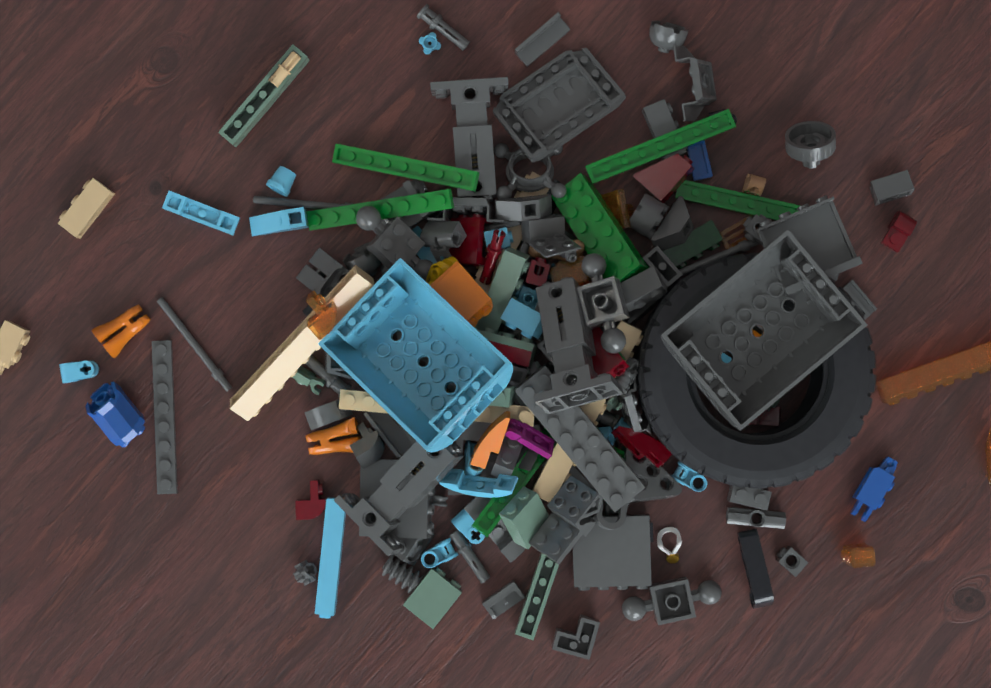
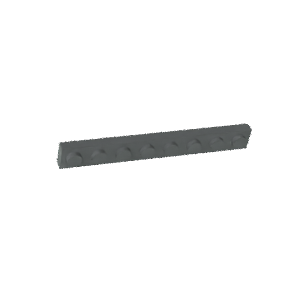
(164, 417)

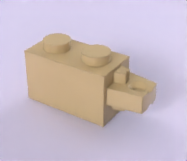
(11, 342)

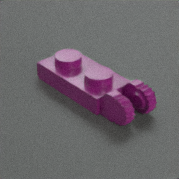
(530, 438)

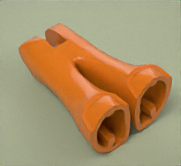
(117, 343)
(345, 428)

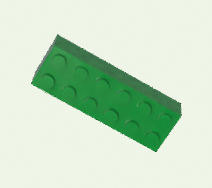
(599, 229)

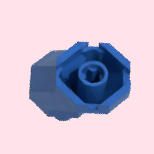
(115, 414)

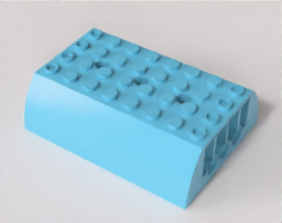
(391, 368)

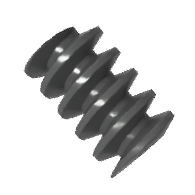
(401, 573)

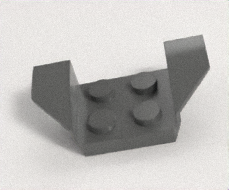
(703, 83)
(470, 205)
(632, 417)
(499, 534)

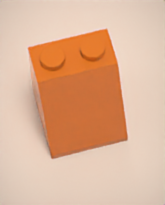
(463, 293)

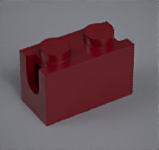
(537, 278)

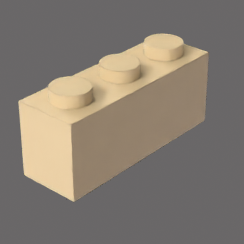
(85, 208)

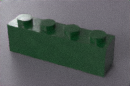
(699, 240)

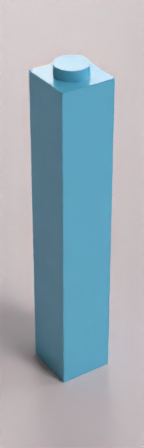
(330, 559)

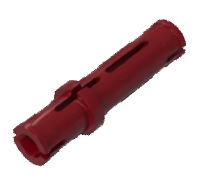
(494, 250)

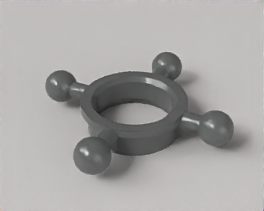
(524, 184)

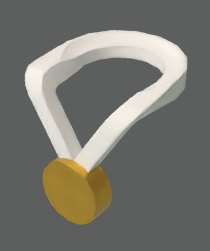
(672, 557)

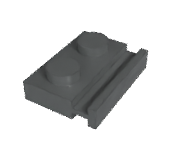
(859, 299)

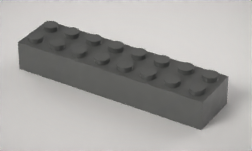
(583, 444)

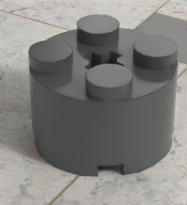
(648, 215)

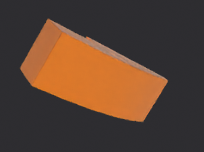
(490, 441)

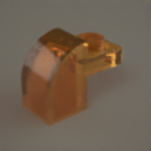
(325, 316)

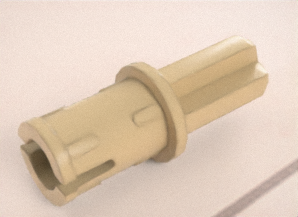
(284, 69)

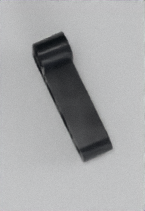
(756, 570)

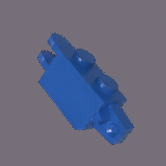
(874, 487)

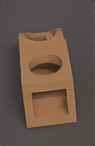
(754, 185)

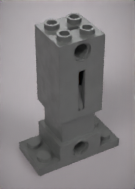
(473, 135)
(571, 348)
(401, 489)

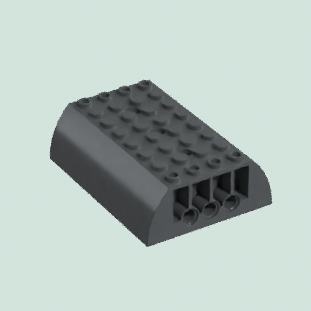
(790, 342)

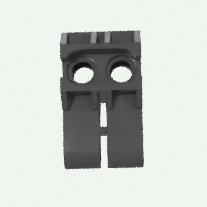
(326, 266)

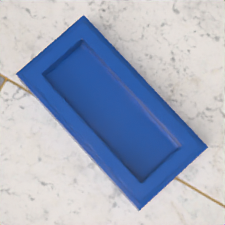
(701, 163)

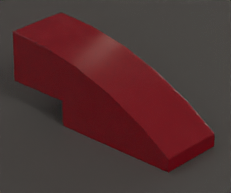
(642, 445)

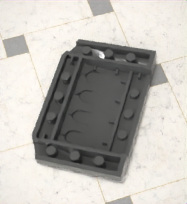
(557, 103)

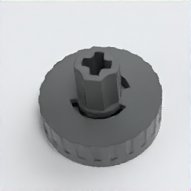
(810, 142)

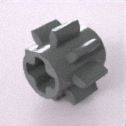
(305, 572)

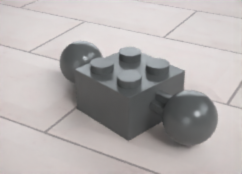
(393, 241)
(603, 302)
(672, 600)

